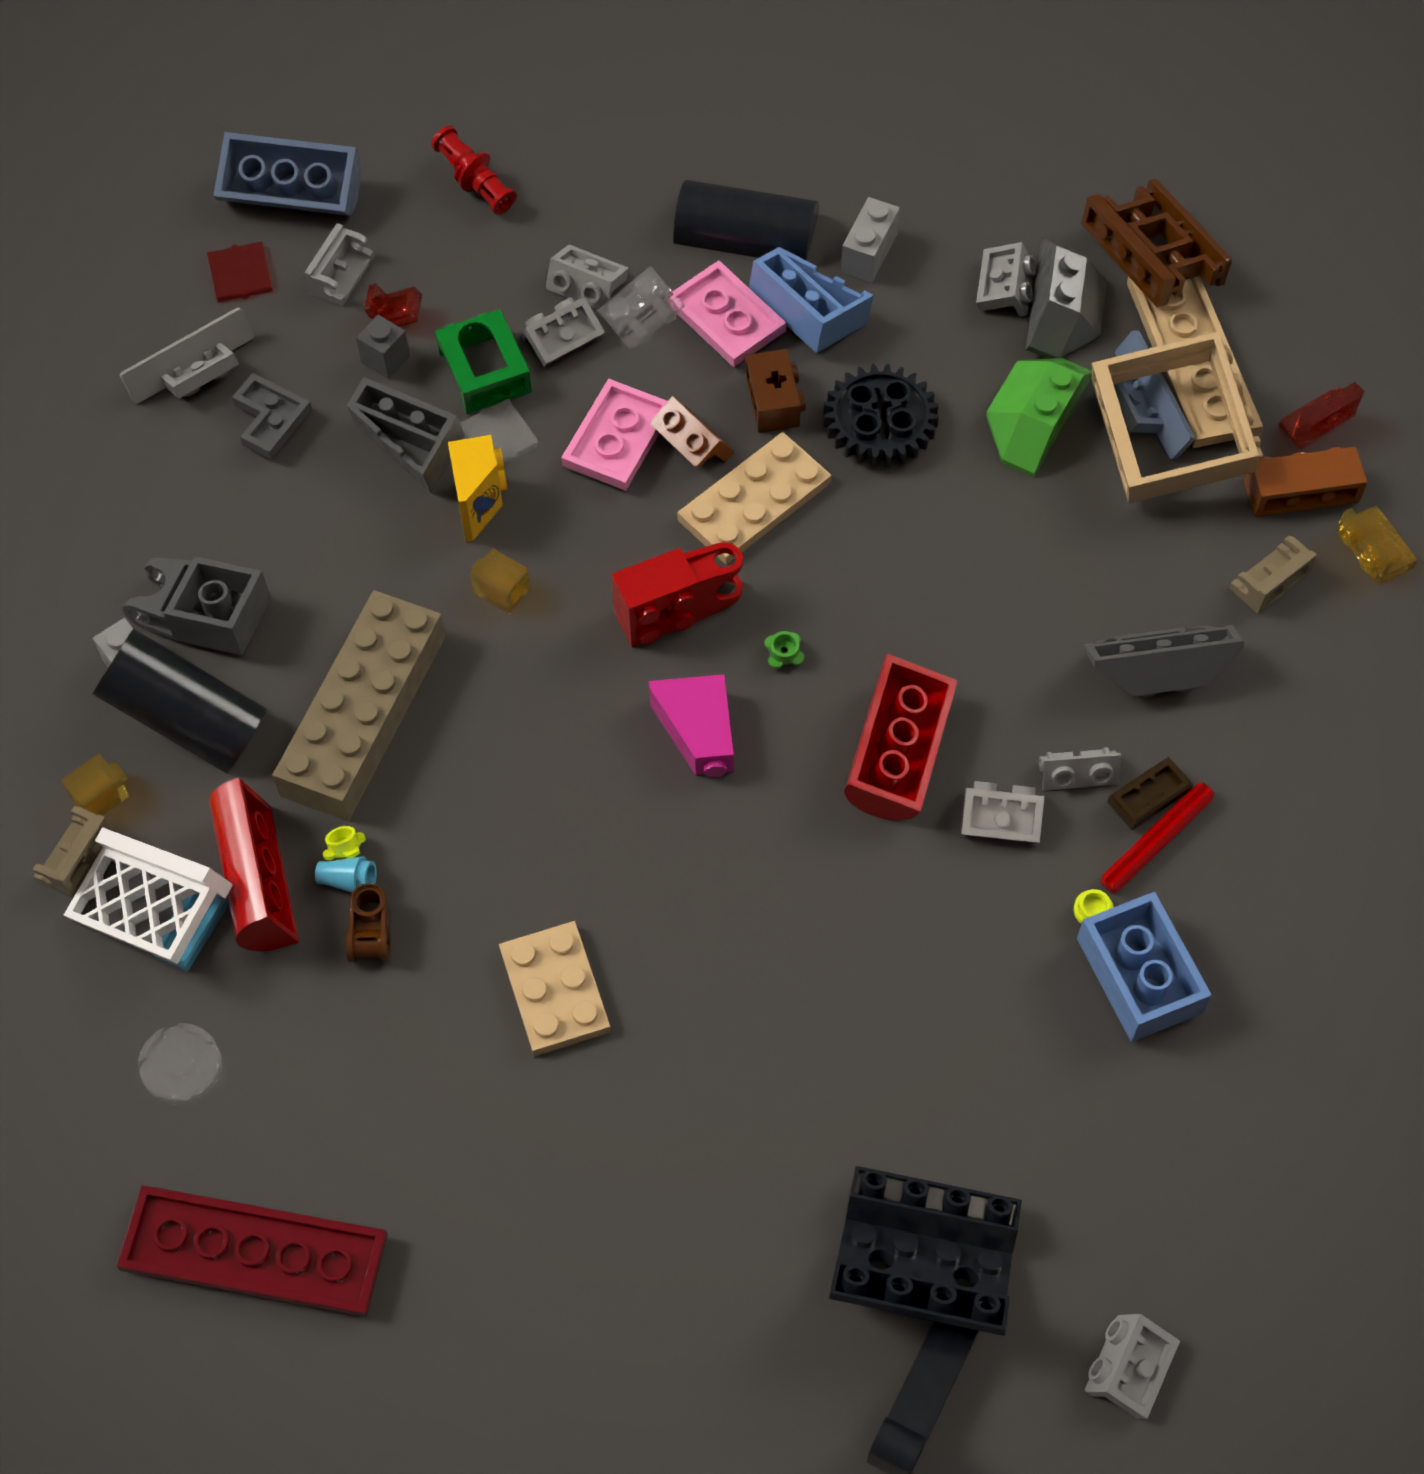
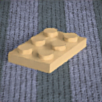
(554, 988)

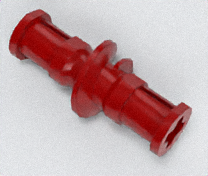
(472, 170)

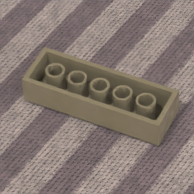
(360, 705)

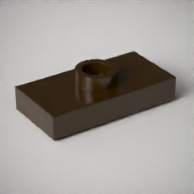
(1150, 793)

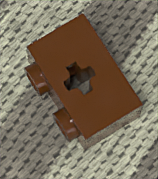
(774, 390)

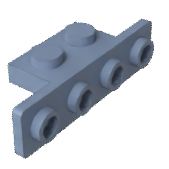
(1151, 406)

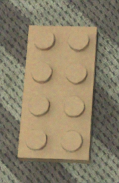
(755, 496)

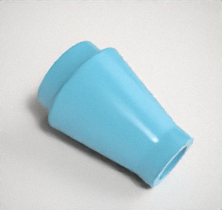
(346, 873)

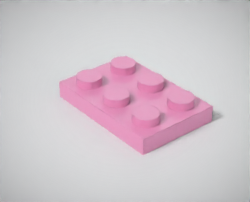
(727, 313)
(614, 435)

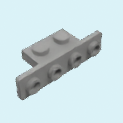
(191, 360)

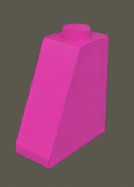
(697, 721)

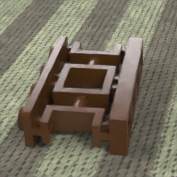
(1140, 257)

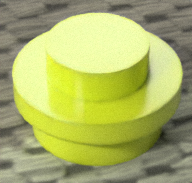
(1091, 903)

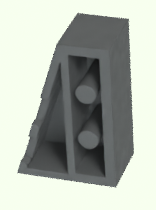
(406, 429)

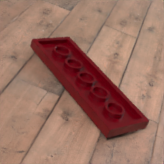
(253, 1250)

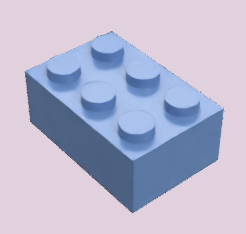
(1143, 966)

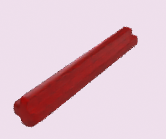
(1157, 838)

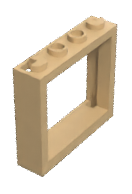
(1162, 359)

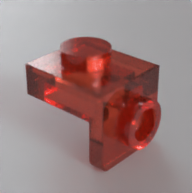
(397, 307)

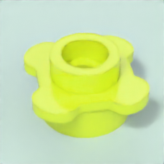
(343, 843)

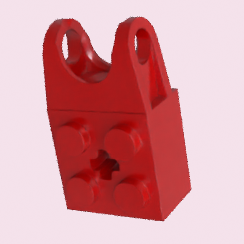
(673, 591)

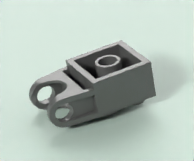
(202, 602)

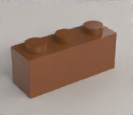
(1306, 481)

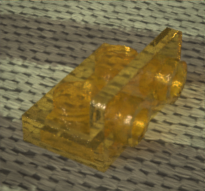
(1375, 544)

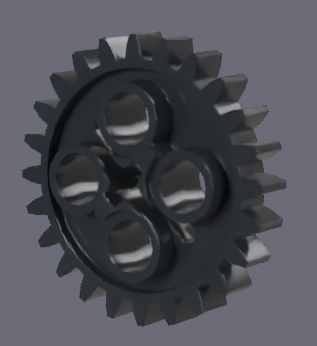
(902, 406)

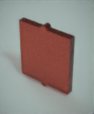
(239, 271)

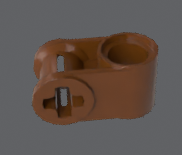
(368, 931)

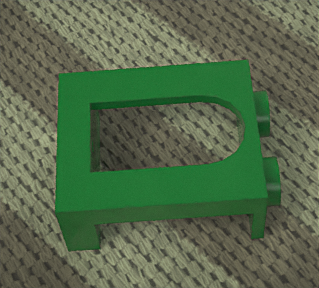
(491, 387)

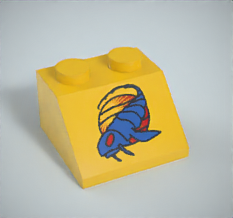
(478, 481)

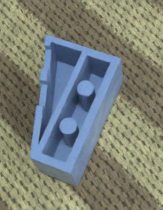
(809, 302)

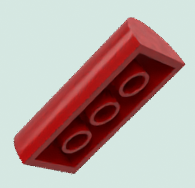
(899, 740)
(254, 866)

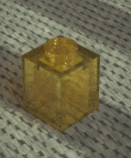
(500, 580)
(96, 785)

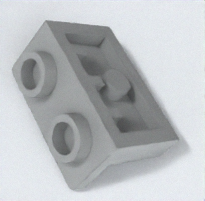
(584, 274)
(1006, 278)
(563, 330)
(1002, 813)
(1132, 1364)

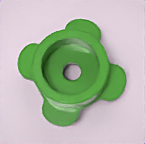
(784, 640)

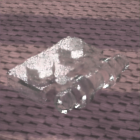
(637, 302)

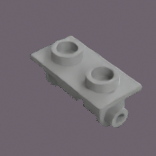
(1089, 769)

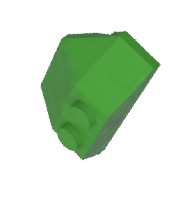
(1034, 409)

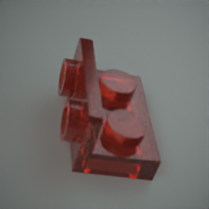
(1322, 414)

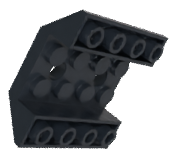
(929, 1240)

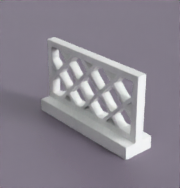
(151, 862)

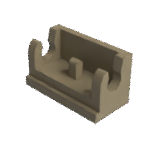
(1274, 575)
(73, 854)

